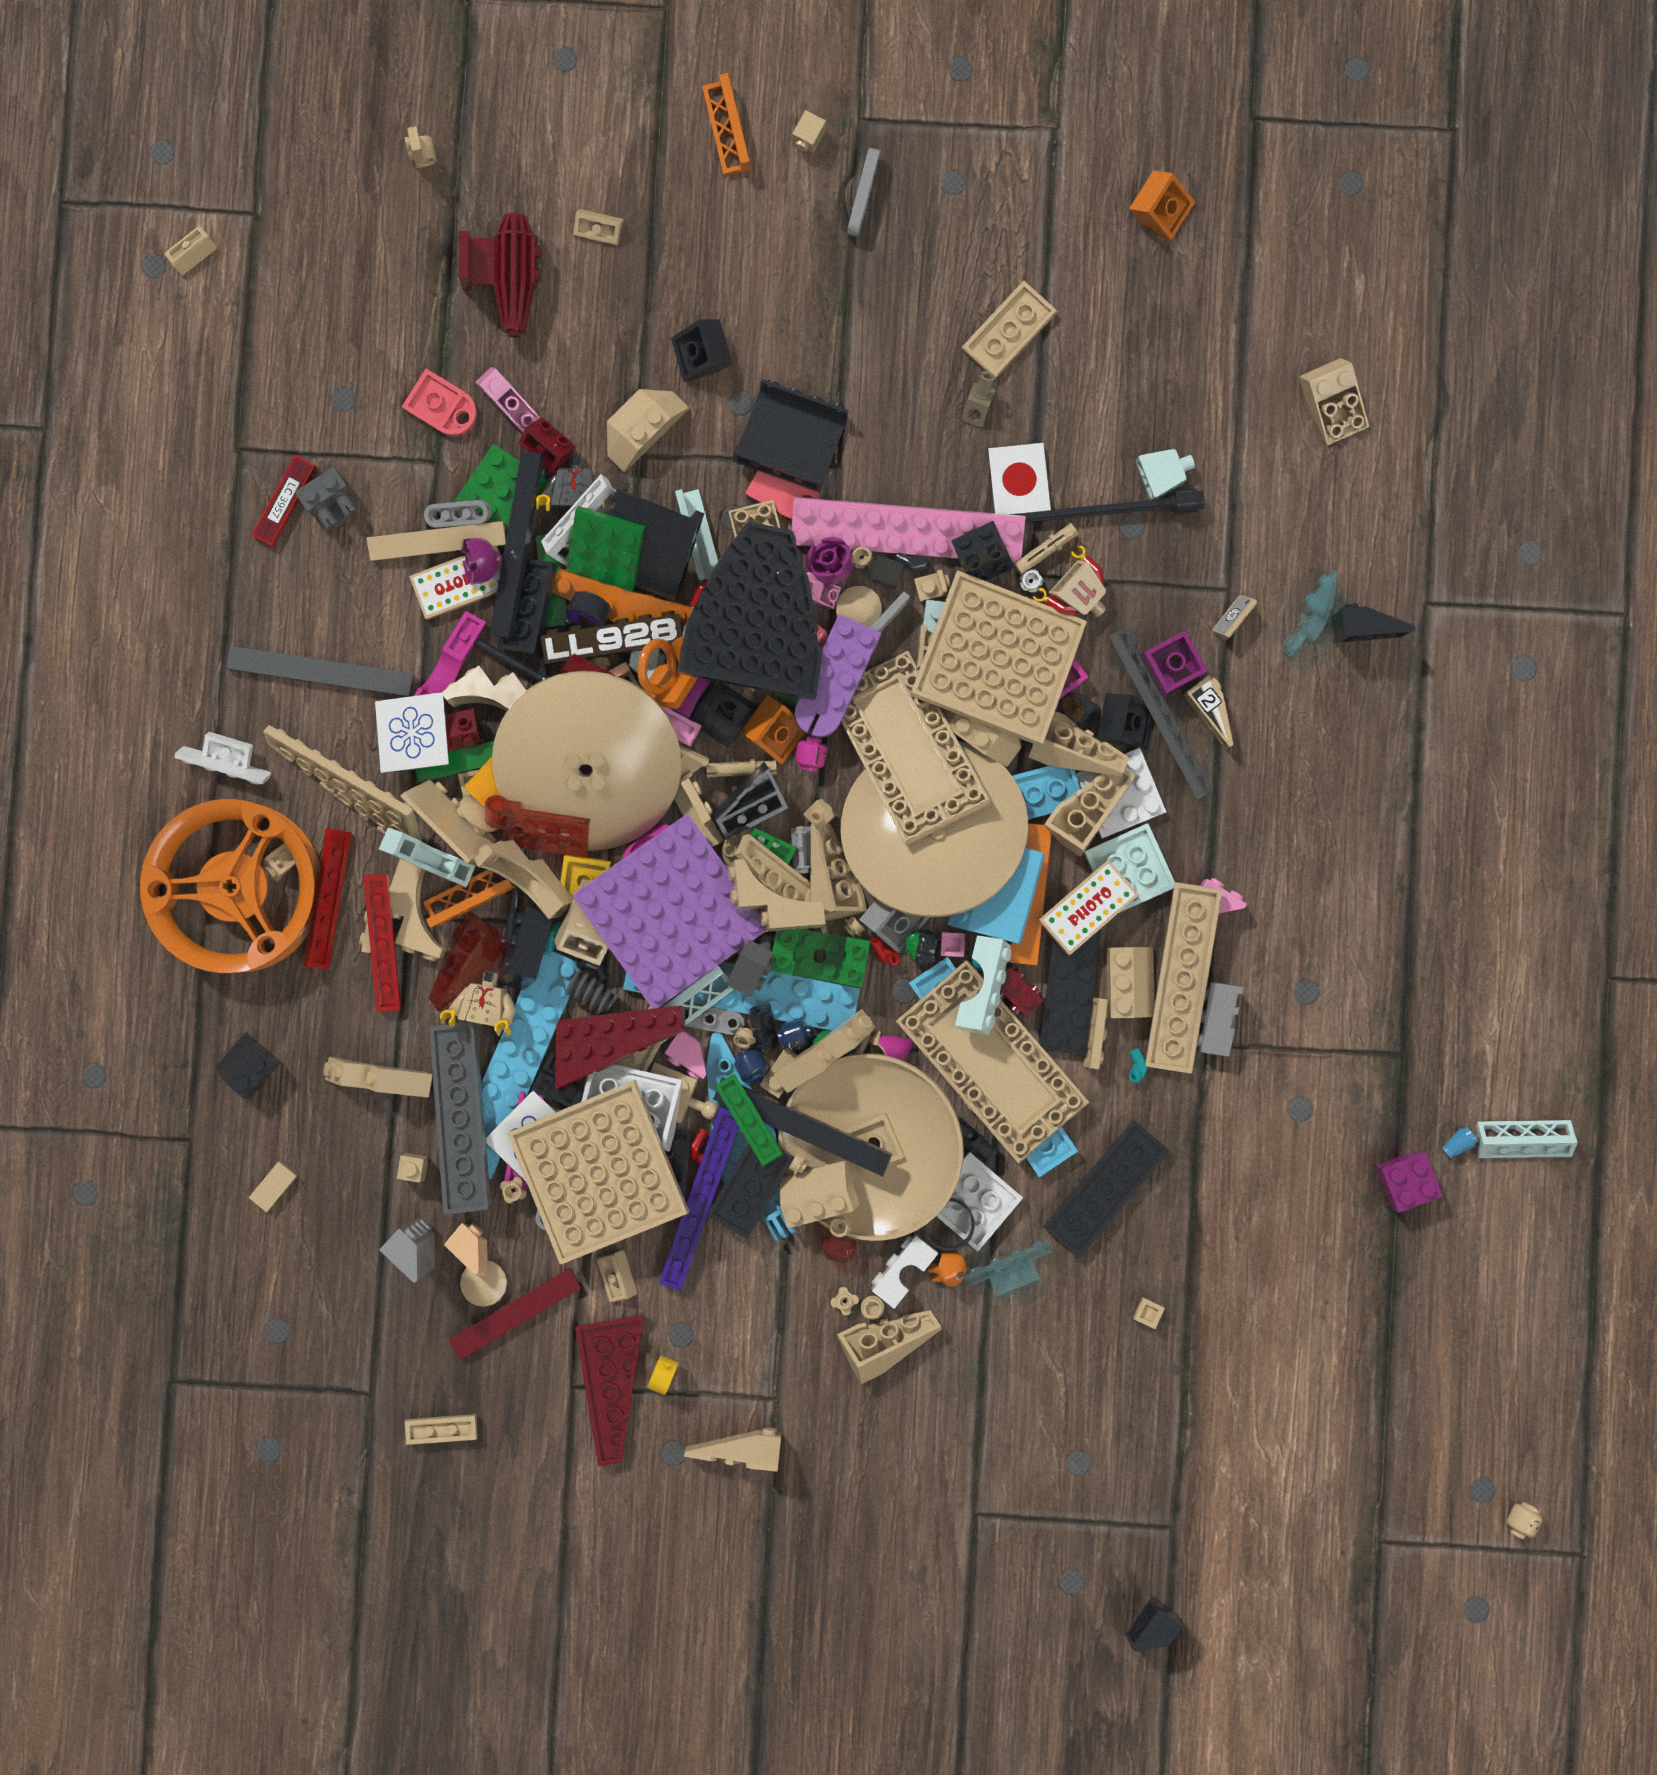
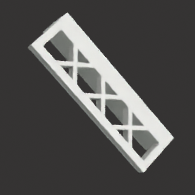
(561, 533)

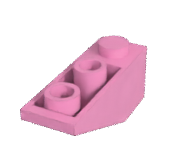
(507, 399)

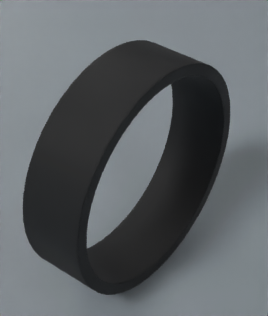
(952, 1248)

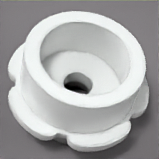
(1031, 587)

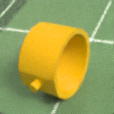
(662, 1375)

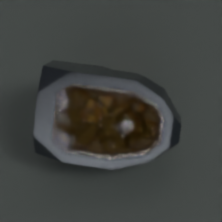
(1080, 709)

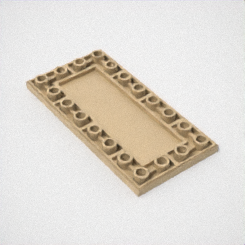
(910, 752)
(1000, 1075)

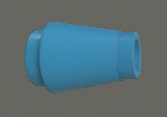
(1460, 1142)

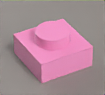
(952, 944)

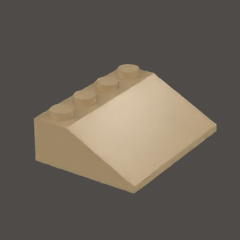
(441, 814)

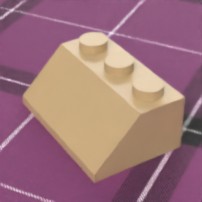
(1130, 982)
(817, 1194)

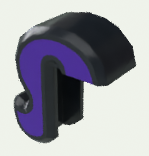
(586, 606)

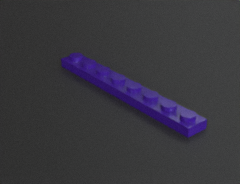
(700, 1200)

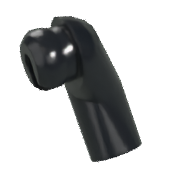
(913, 563)
(599, 971)

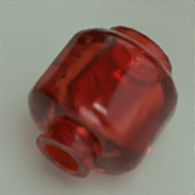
(838, 1248)

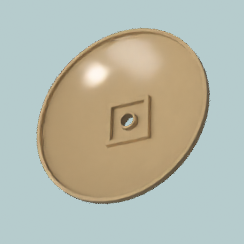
(595, 723)
(948, 868)
(911, 1120)

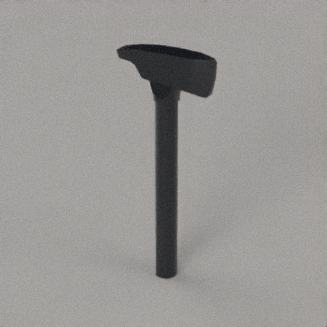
(509, 660)

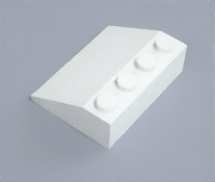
(658, 1091)

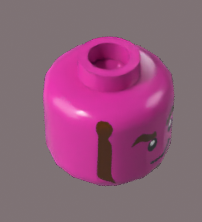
(811, 754)

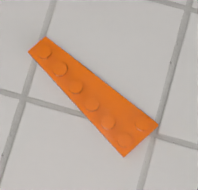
(622, 602)

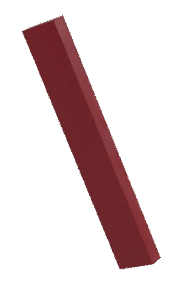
(514, 1313)

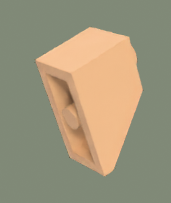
(470, 1248)

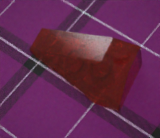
(473, 953)

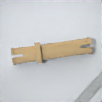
(1053, 543)
(738, 768)

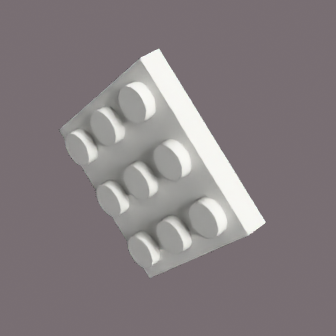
(1138, 802)
(986, 1197)

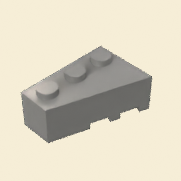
(1218, 1019)

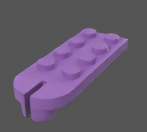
(841, 669)

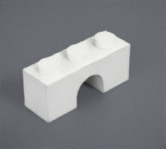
(914, 1252)

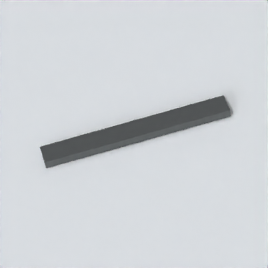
(320, 671)
(1161, 713)

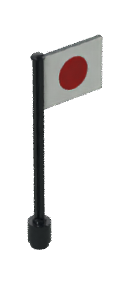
(1022, 489)

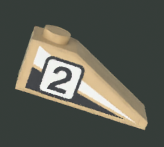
(1210, 705)

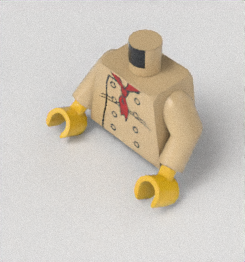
(483, 1005)

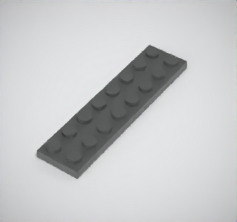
(460, 1118)

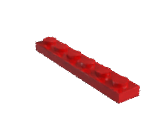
(327, 898)
(382, 942)

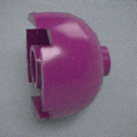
(480, 560)
(830, 561)

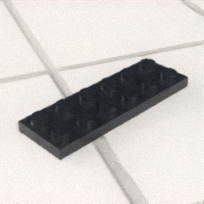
(1069, 997)
(1106, 1188)

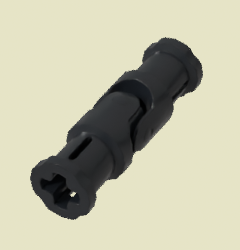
(978, 1144)

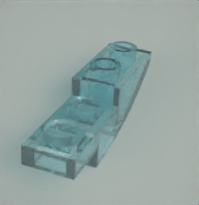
(1318, 608)

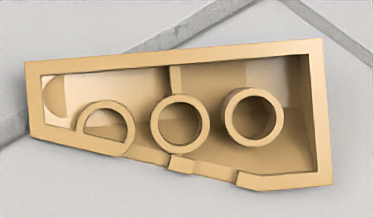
(1077, 749)
(1084, 813)
(881, 1345)

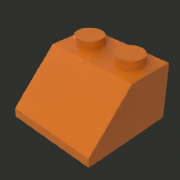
(1162, 204)
(773, 729)

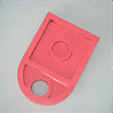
(440, 404)
(767, 488)

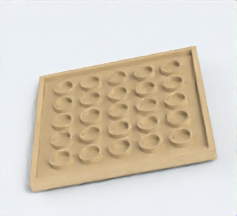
(998, 658)
(598, 1172)

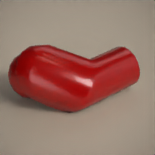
(883, 953)
(696, 1145)

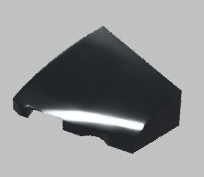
(545, 1086)

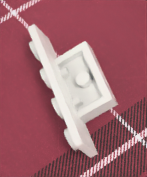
(225, 756)

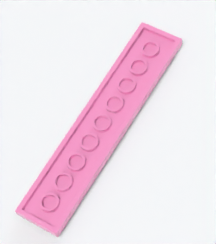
(897, 527)

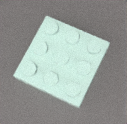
(1138, 861)

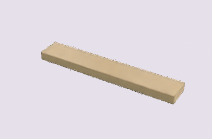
(433, 540)

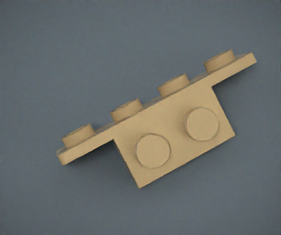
(689, 802)

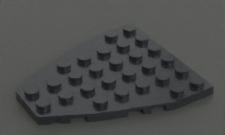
(756, 618)

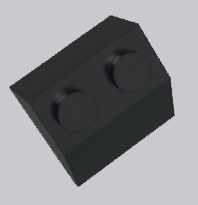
(701, 349)
(723, 714)
(1125, 721)
(247, 1066)
(1154, 1627)

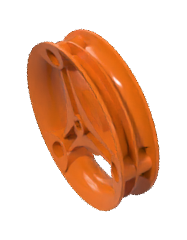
(214, 884)

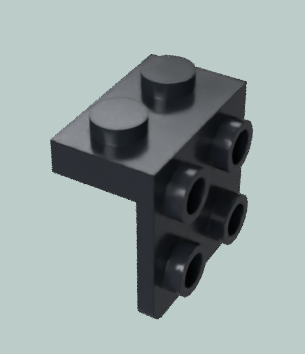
(983, 552)

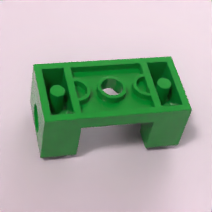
(844, 960)

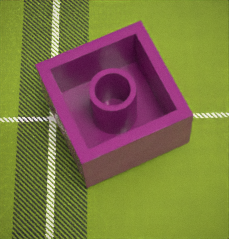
(1174, 663)
(1408, 1181)

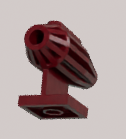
(506, 264)

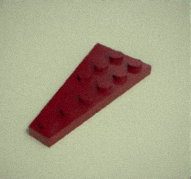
(601, 1041)
(609, 1369)

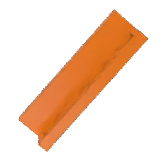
(733, 119)
(470, 902)

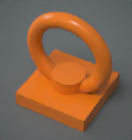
(664, 684)

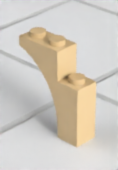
(478, 688)
(530, 876)
(406, 902)
(778, 912)
(825, 1051)
(377, 1077)

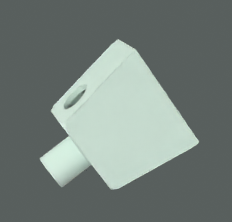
(1163, 471)

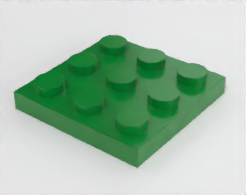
(495, 483)
(605, 548)

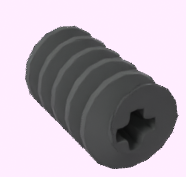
(591, 993)

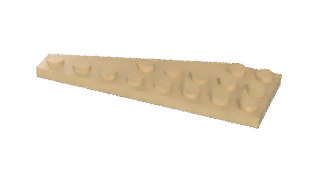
(347, 786)

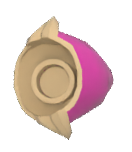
(891, 1046)

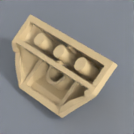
(641, 424)
(988, 740)

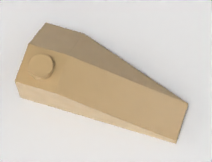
(832, 877)
(755, 1448)

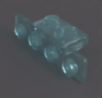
(1012, 1272)

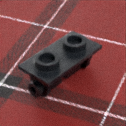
(766, 1036)

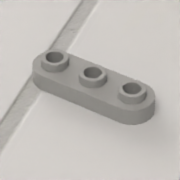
(450, 517)
(720, 1021)

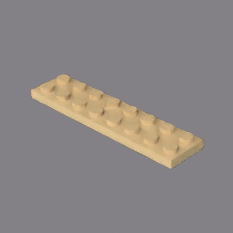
(1183, 977)

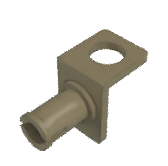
(979, 399)

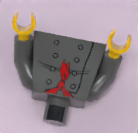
(567, 486)

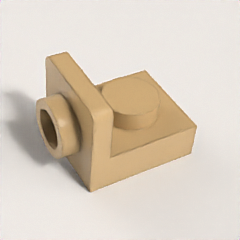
(932, 586)
(820, 814)
(278, 863)

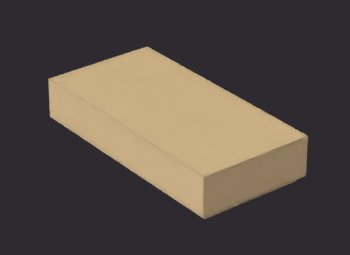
(273, 1186)

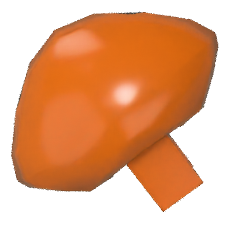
(950, 1269)

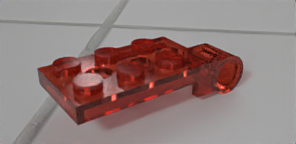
(508, 814)

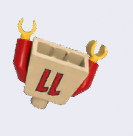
(1078, 589)

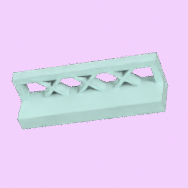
(704, 551)
(697, 987)
(1527, 1144)

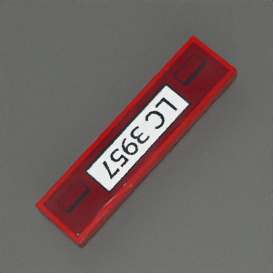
(283, 501)

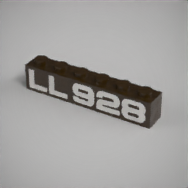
(610, 639)

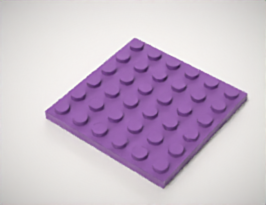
(668, 912)

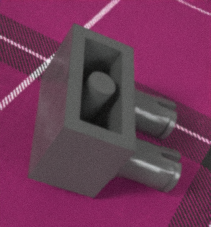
(323, 493)
(751, 966)

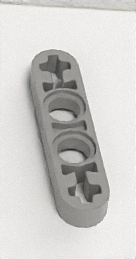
(863, 192)

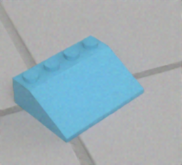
(1007, 911)

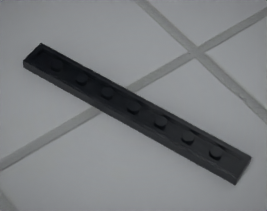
(517, 545)
(818, 1133)

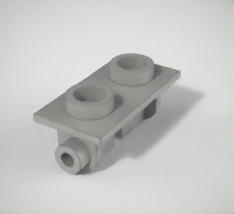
(802, 856)

